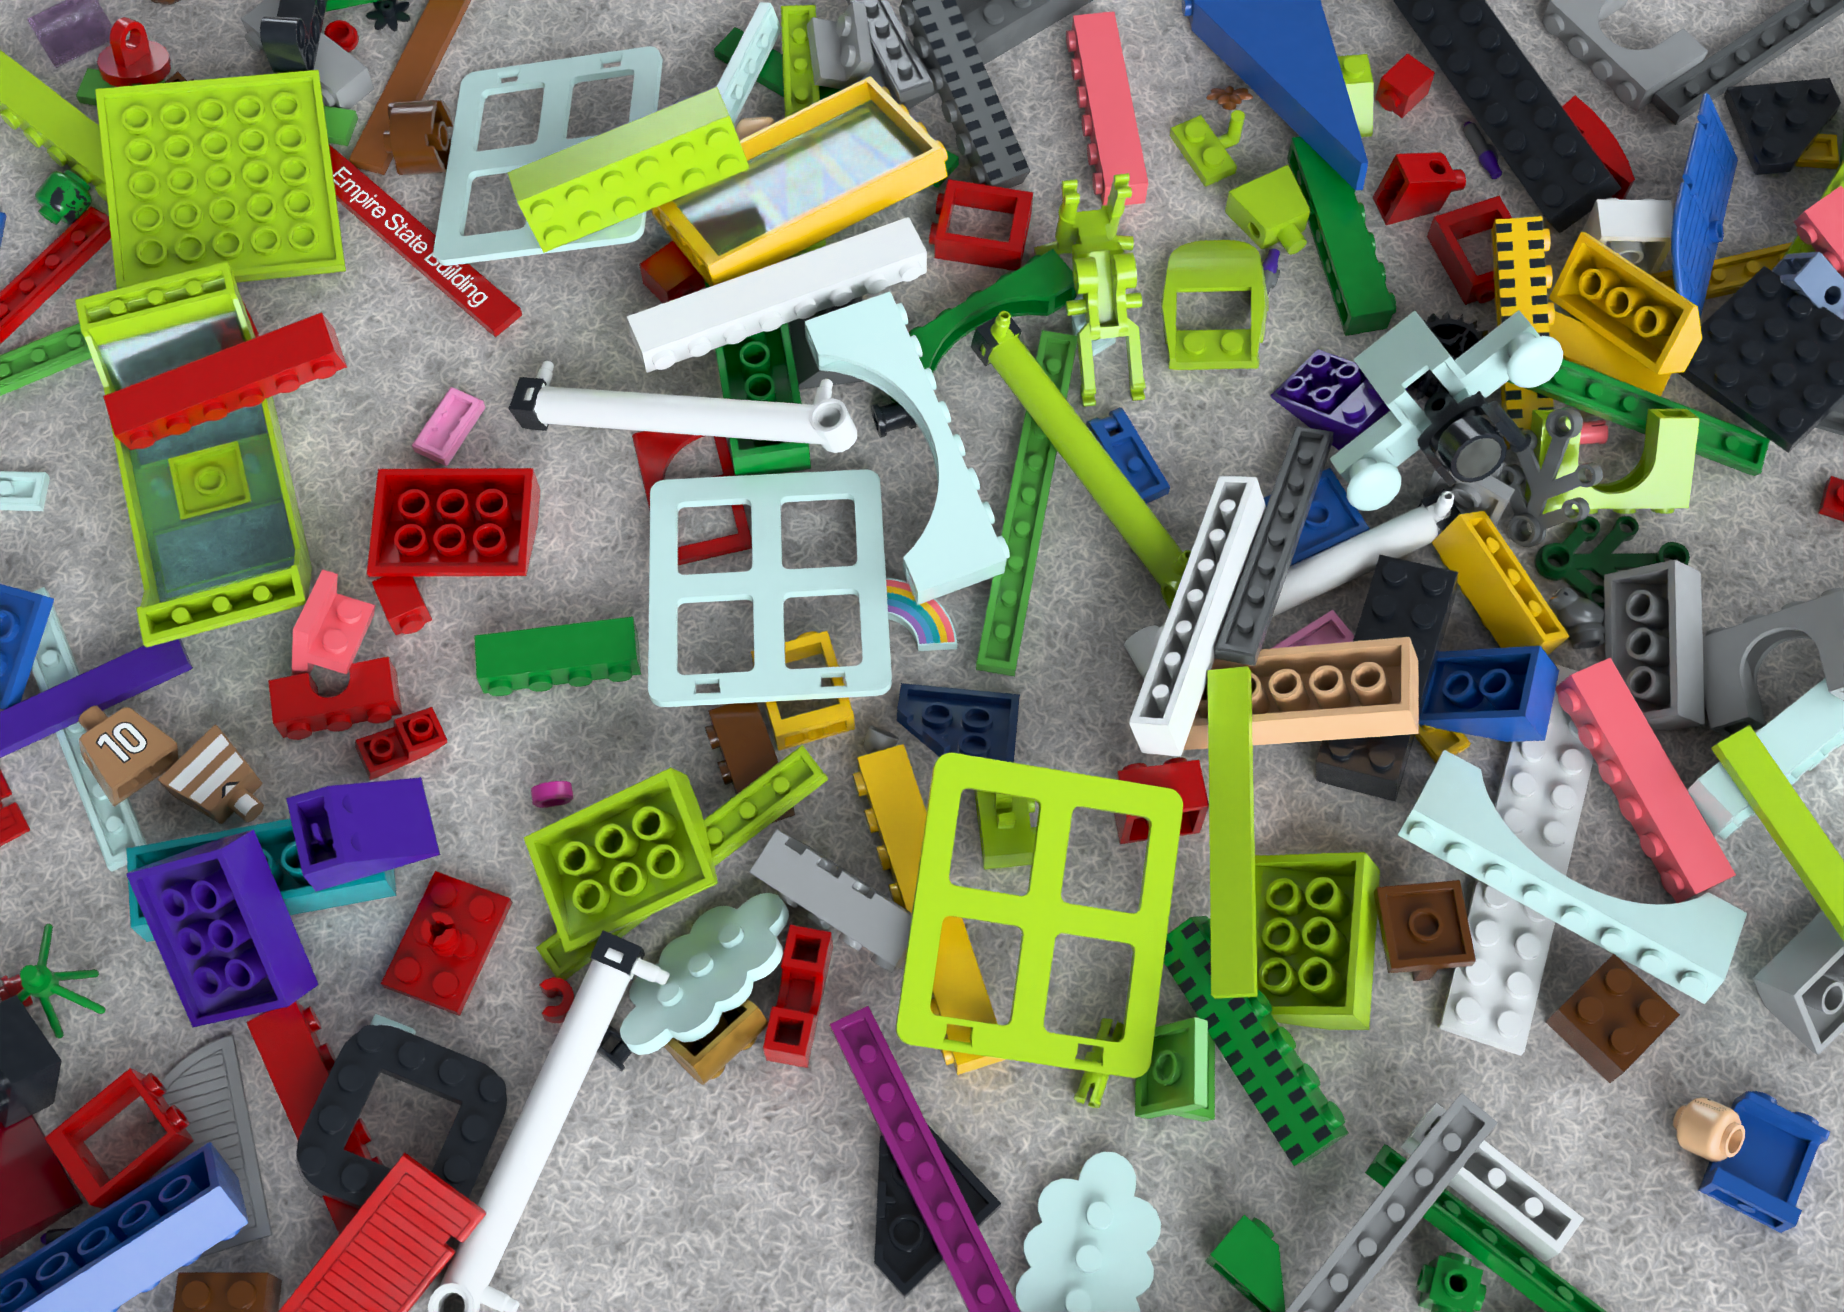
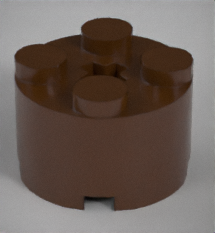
(419, 136)

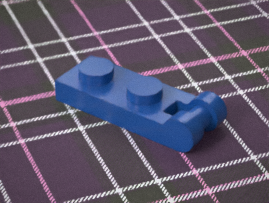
(1130, 454)

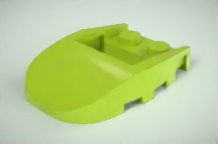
(1214, 268)

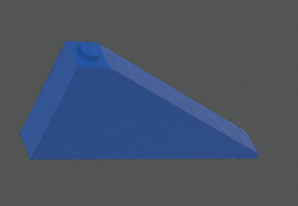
(1293, 66)

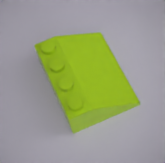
(623, 858)
(1317, 937)

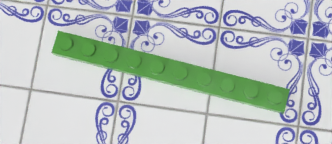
(1024, 521)

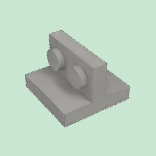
(843, 49)
(1477, 496)

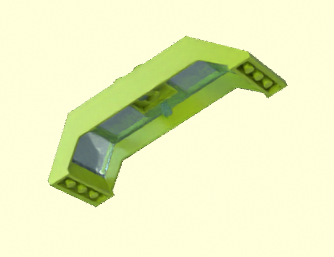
(209, 505)

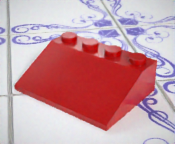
(453, 522)

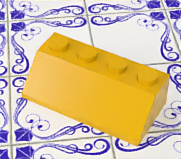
(1628, 307)

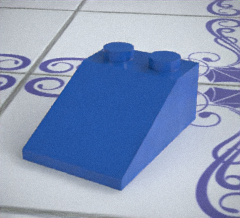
(1492, 693)

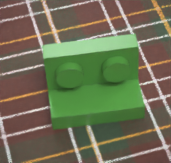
(1179, 1073)

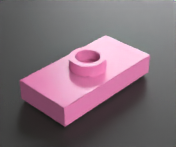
(448, 426)

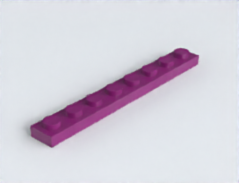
(922, 1164)

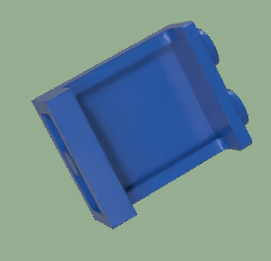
(1771, 1164)

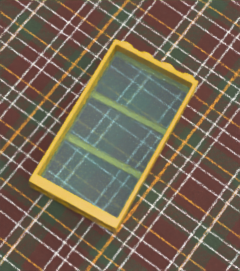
(805, 182)

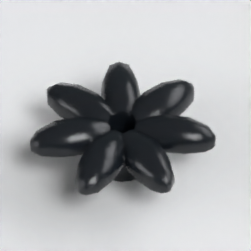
(389, 13)

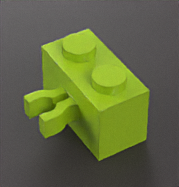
(1005, 829)

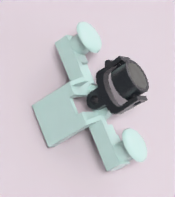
(1450, 420)

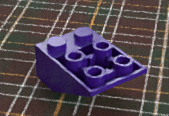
(1332, 397)
(361, 830)

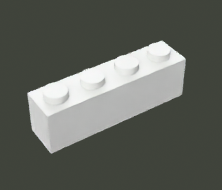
(1507, 1195)

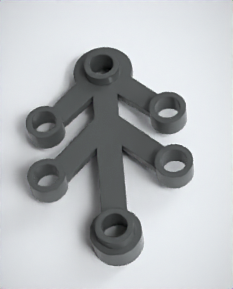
(1544, 482)

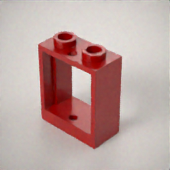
(1459, 224)
(980, 250)
(79, 1162)

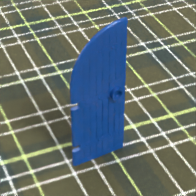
(1701, 205)

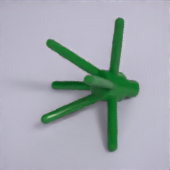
(43, 983)

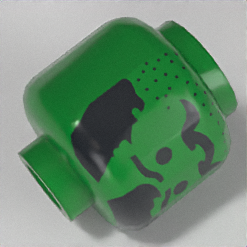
(63, 197)

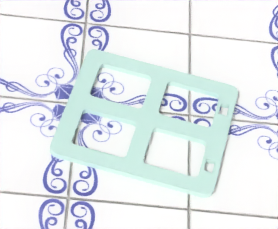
(467, 163)
(767, 587)

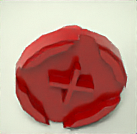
(132, 59)

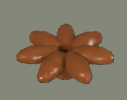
(1229, 96)

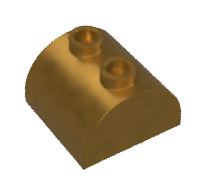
(707, 1056)

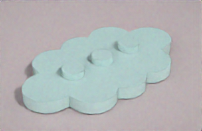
(708, 973)
(1090, 1242)

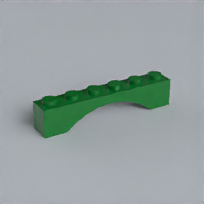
(1032, 290)

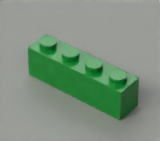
(557, 656)

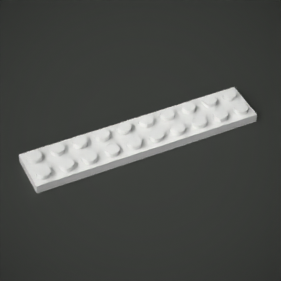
(1542, 806)

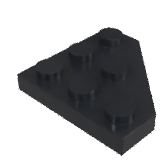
(1780, 120)
(902, 1241)

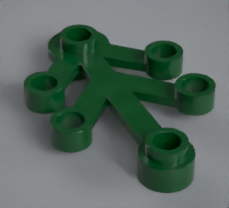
(1601, 559)

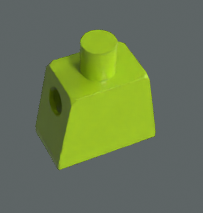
(1271, 210)

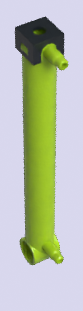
(1000, 344)

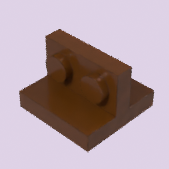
(1424, 928)

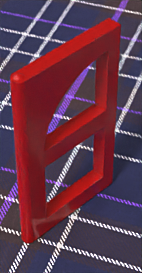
(654, 455)

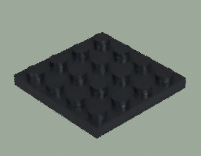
(1772, 359)

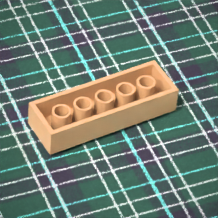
(1327, 693)

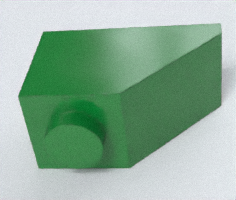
(1251, 1264)

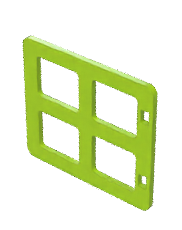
(1040, 914)

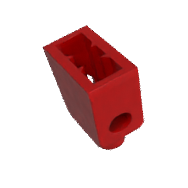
(1416, 186)

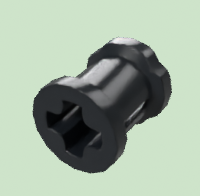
(891, 418)

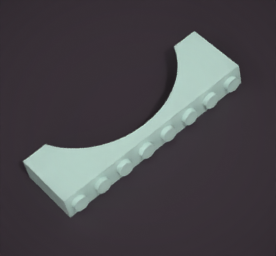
(874, 346)
(1677, 942)

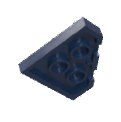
(960, 720)

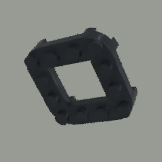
(418, 1062)

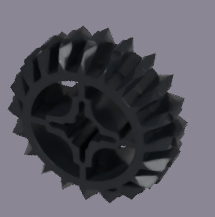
(1457, 339)

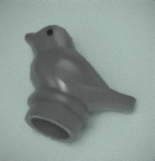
(1580, 617)

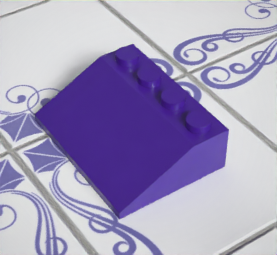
(223, 930)

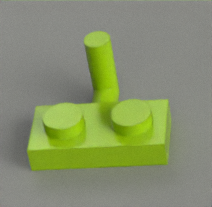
(1204, 150)

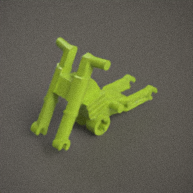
(1102, 276)

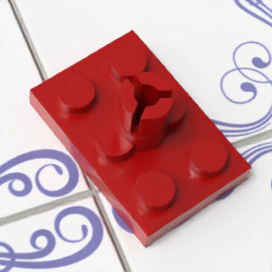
(447, 943)

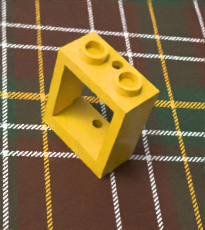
(817, 723)

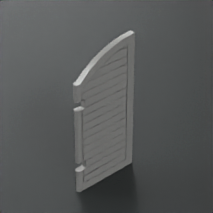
(213, 1099)

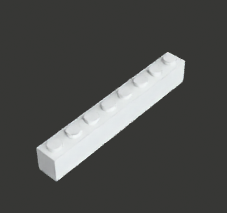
(777, 294)
(1197, 617)

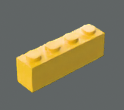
(1593, 351)
(1498, 584)

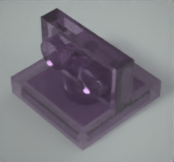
(71, 29)

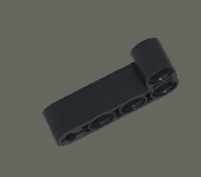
(293, 35)

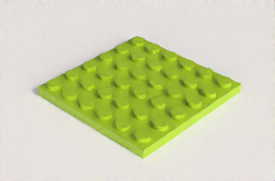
(220, 178)

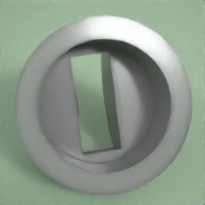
(878, 739)

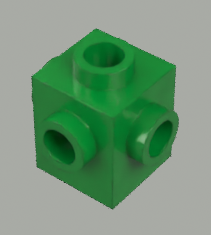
(1435, 1286)

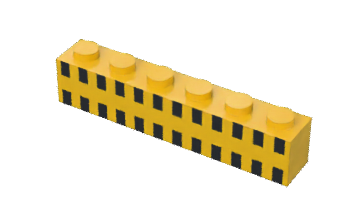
(1522, 285)

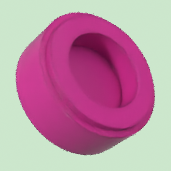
(552, 794)

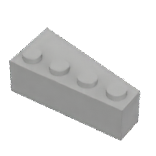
(835, 899)

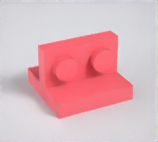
(329, 628)

